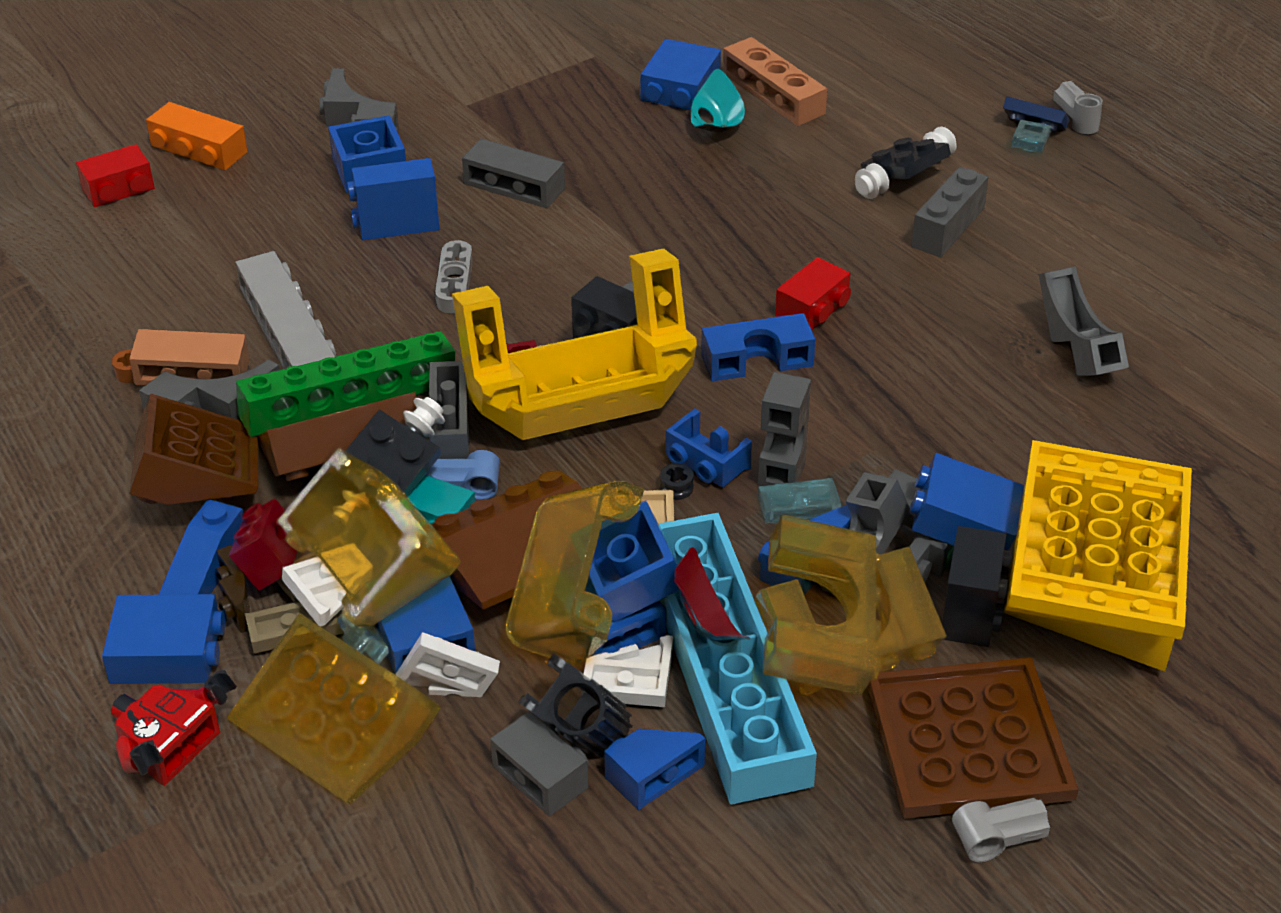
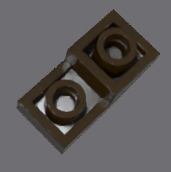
(233, 590)

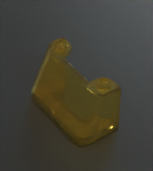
(367, 538)
(550, 598)

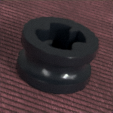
(680, 473)

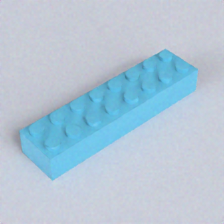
(743, 713)

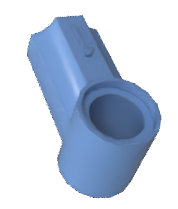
(475, 473)

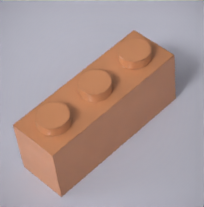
(187, 355)

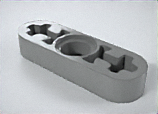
(448, 267)

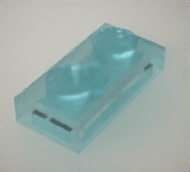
(798, 499)

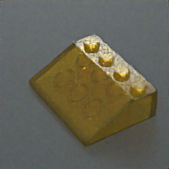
(332, 710)

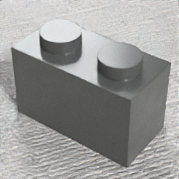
(540, 763)

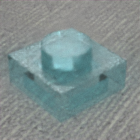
(1031, 136)

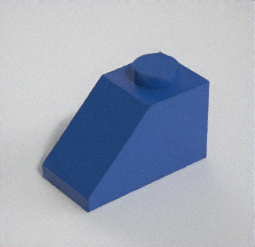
(652, 762)

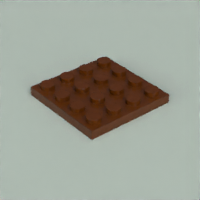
(970, 737)

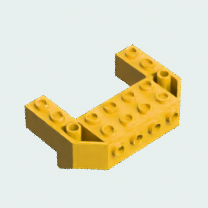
(581, 377)

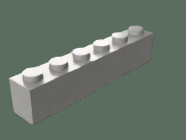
(281, 311)

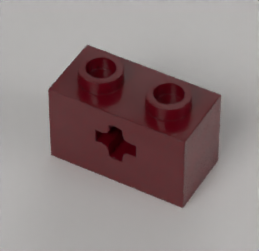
(261, 545)

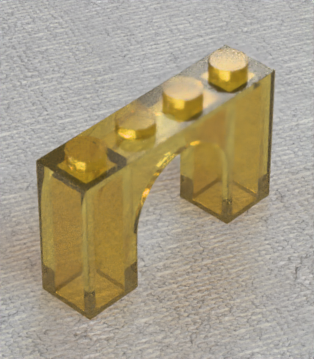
(847, 565)
(905, 612)

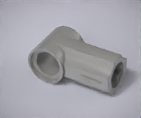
(1081, 107)
(989, 830)

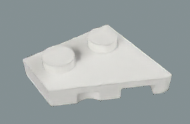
(315, 589)
(447, 668)
(634, 674)

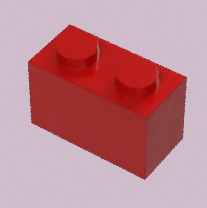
(115, 175)
(814, 291)

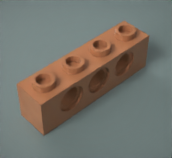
(774, 81)

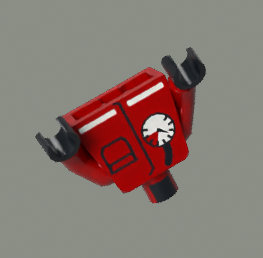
(168, 726)

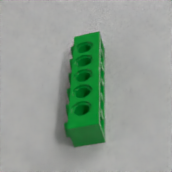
(339, 382)

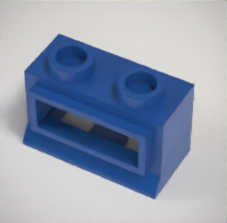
(706, 456)

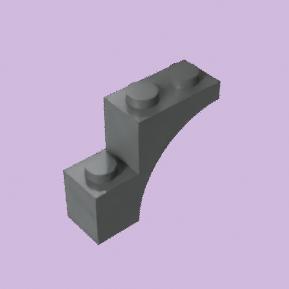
(345, 105)
(1071, 319)
(208, 394)

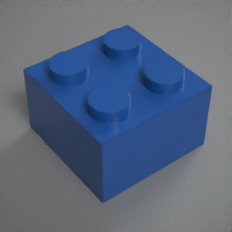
(364, 144)
(633, 563)

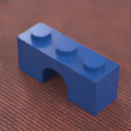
(783, 339)

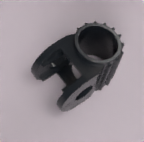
(609, 726)

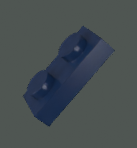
(1036, 113)

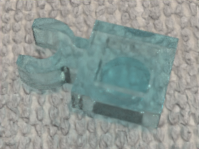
(364, 639)

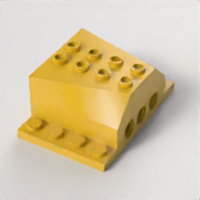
(1103, 550)

